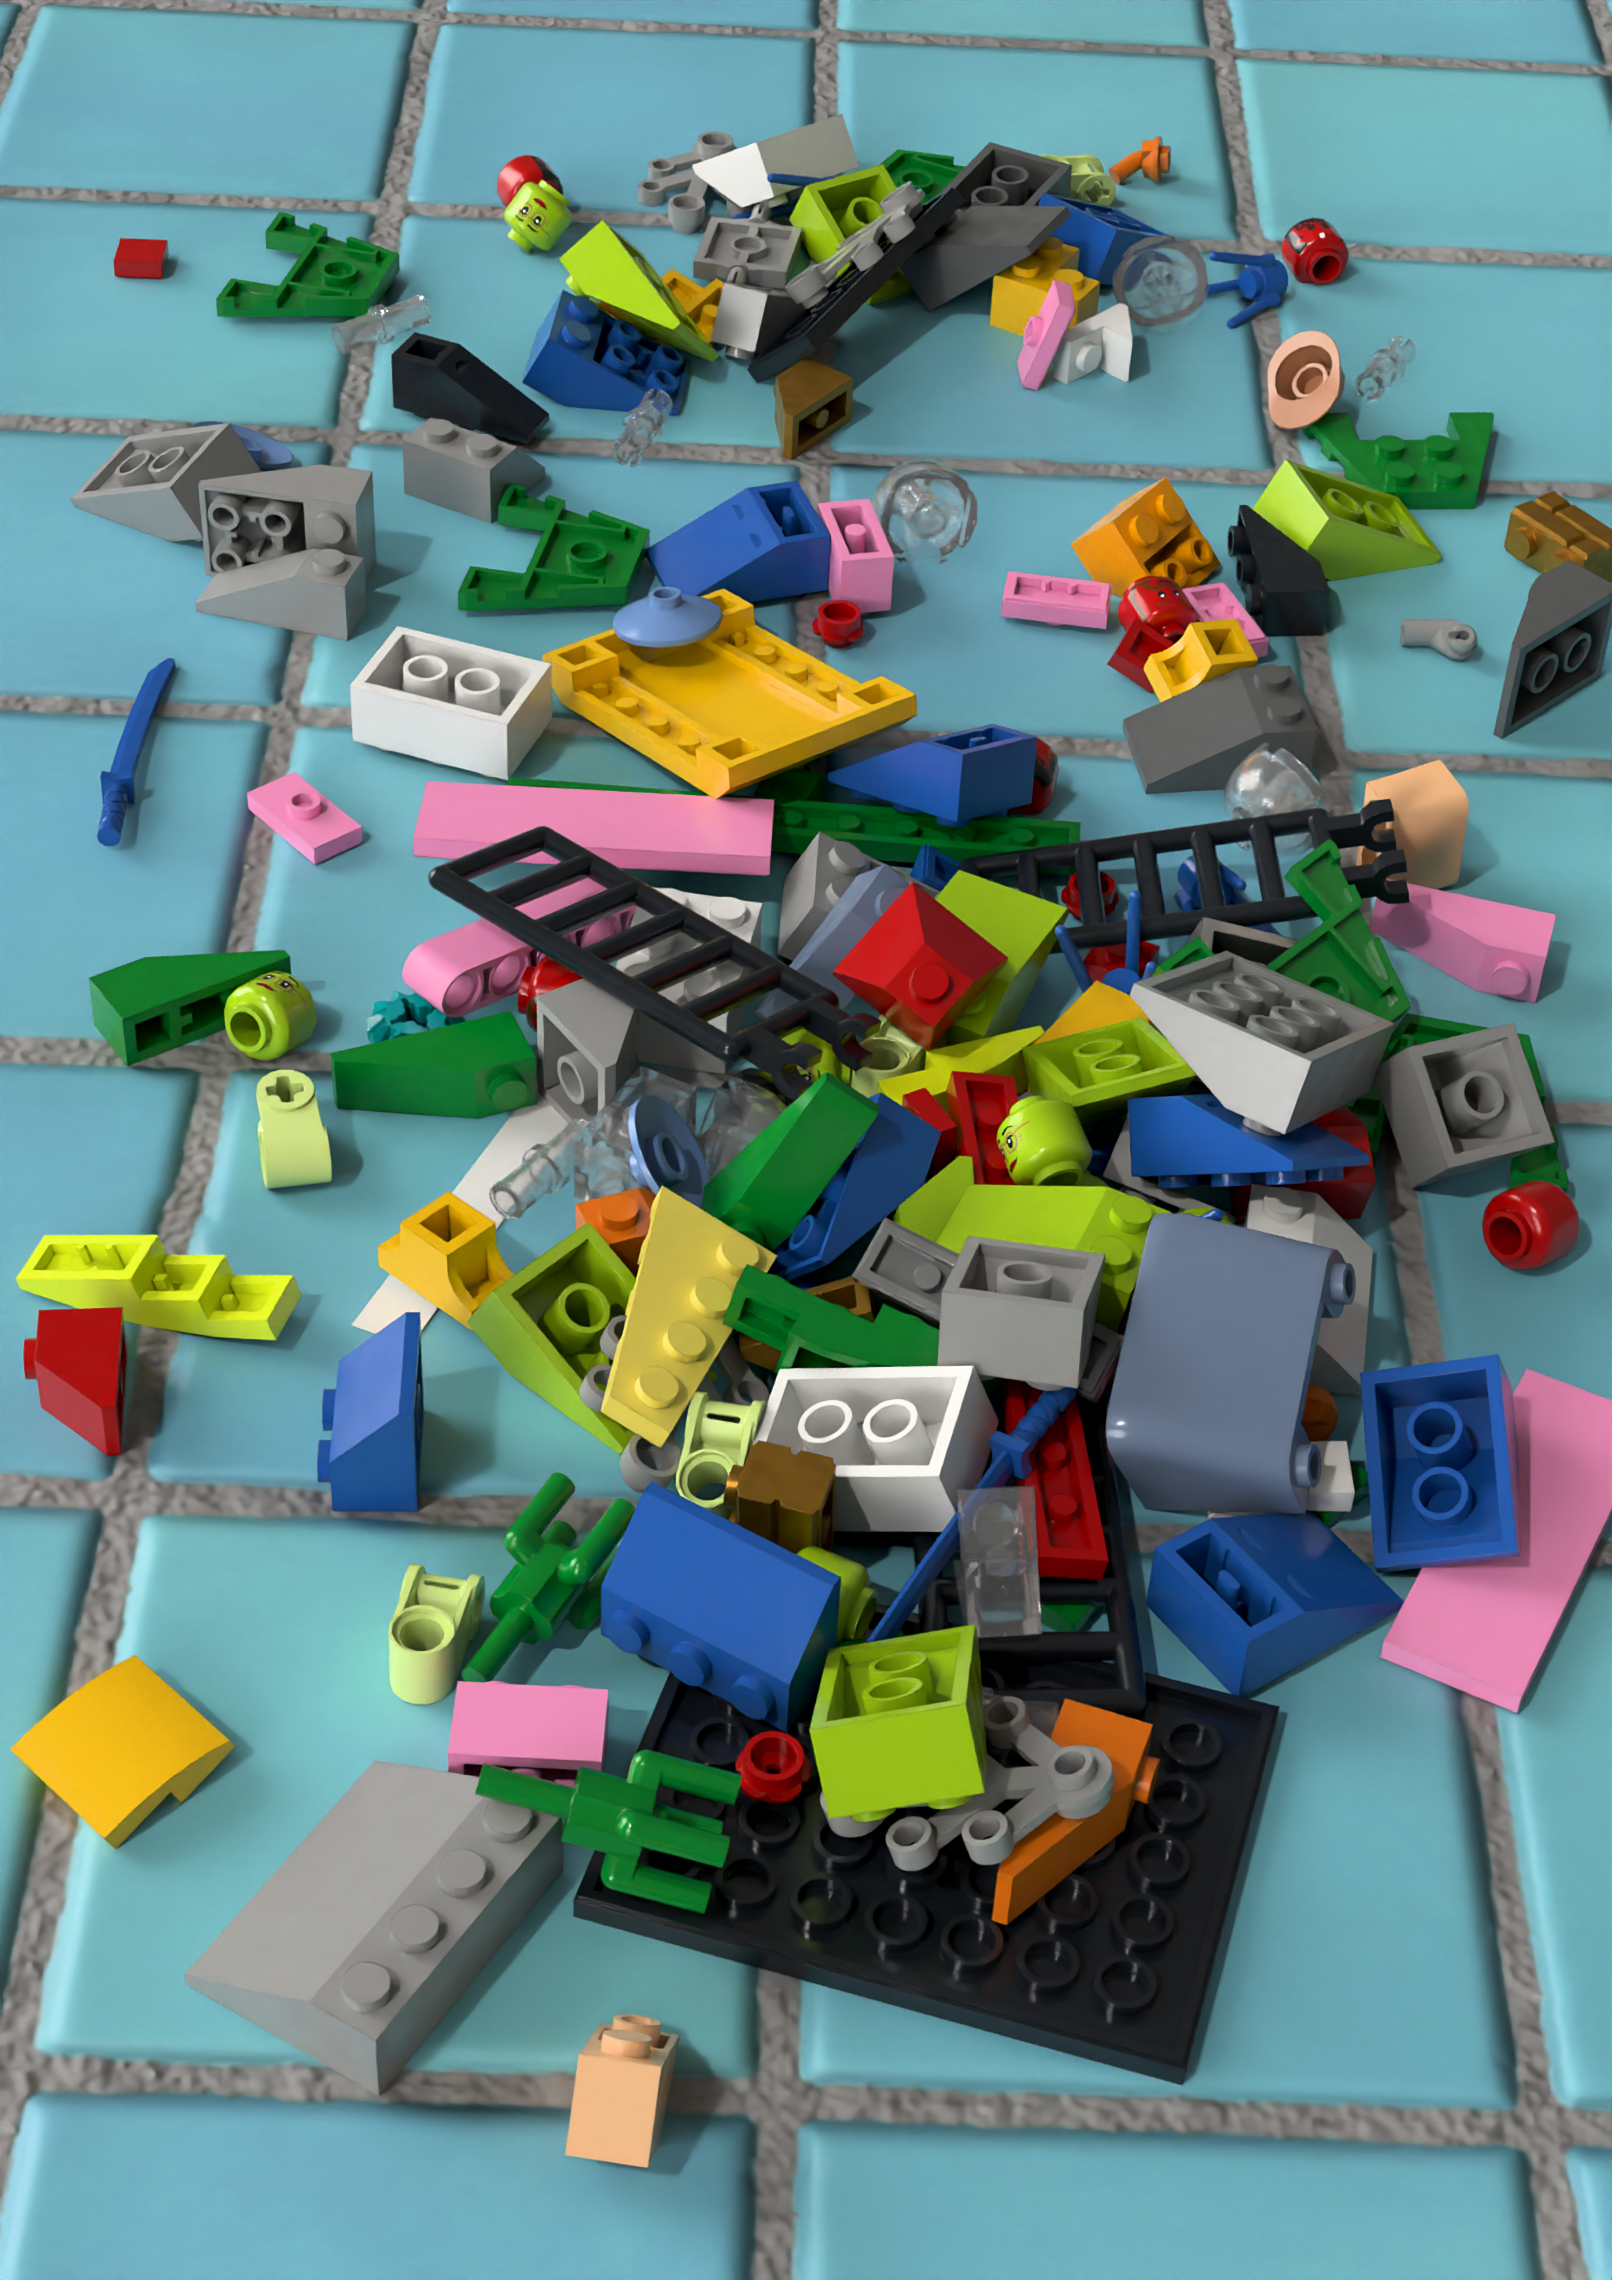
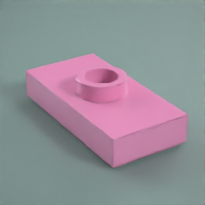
(1045, 334)
(1056, 600)
(1219, 603)
(304, 818)

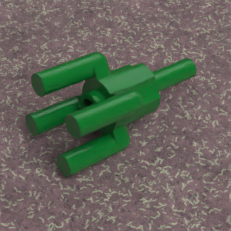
(549, 1576)
(623, 1818)

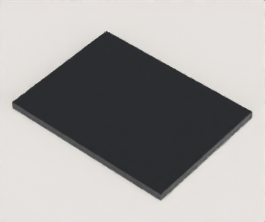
(1092, 1969)

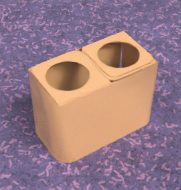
(1427, 823)

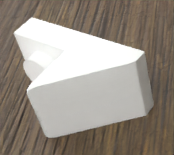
(1096, 344)

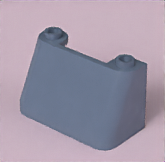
(1222, 1367)

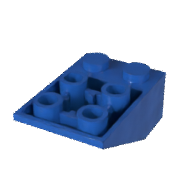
(600, 361)
(753, 545)
(950, 775)
(1203, 1143)
(868, 1186)
(1263, 1594)

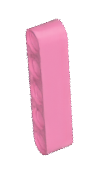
(486, 963)

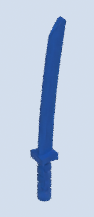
(119, 784)
(1009, 1458)

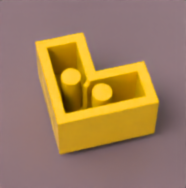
(1024, 286)

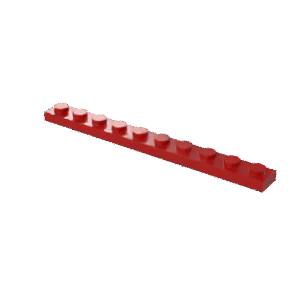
(1065, 1496)

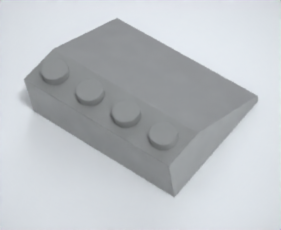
(1265, 1039)
(382, 1918)

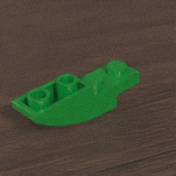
(827, 1334)

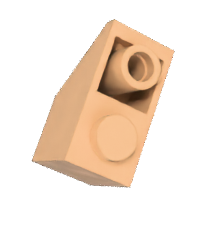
(622, 2091)

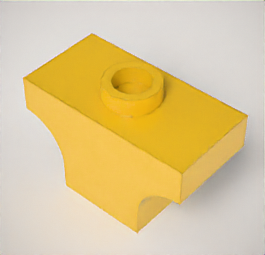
(1199, 656)
(447, 1256)

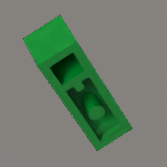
(172, 999)
(443, 1071)
(790, 1162)

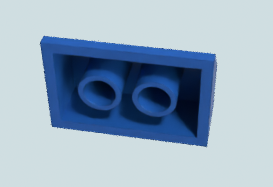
(721, 1607)

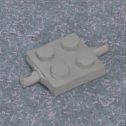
(748, 251)

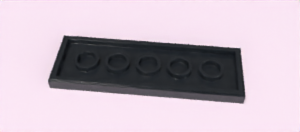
(850, 291)

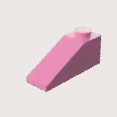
(1471, 939)

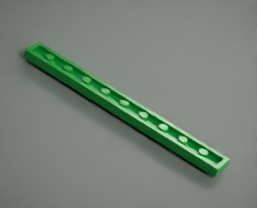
(882, 830)

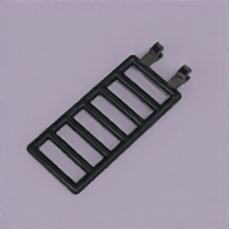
(1275, 907)
(758, 1043)
(1114, 1590)

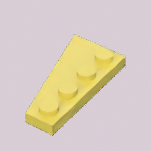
(675, 1314)

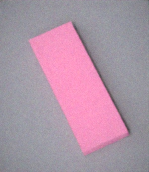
(618, 826)
(1495, 1618)

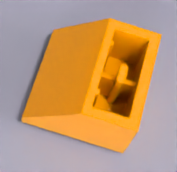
(1145, 538)

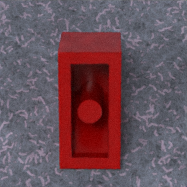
(82, 1371)

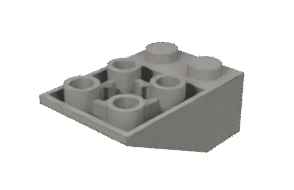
(286, 513)
(818, 884)

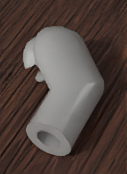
(1443, 635)

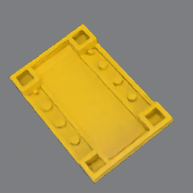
(724, 704)

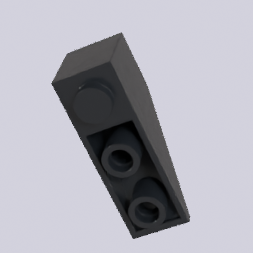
(452, 384)
(1280, 578)

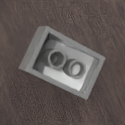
(156, 479)

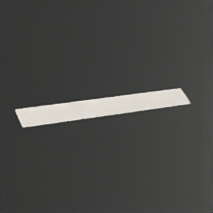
(504, 1154)

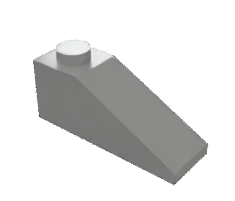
(752, 318)
(298, 592)

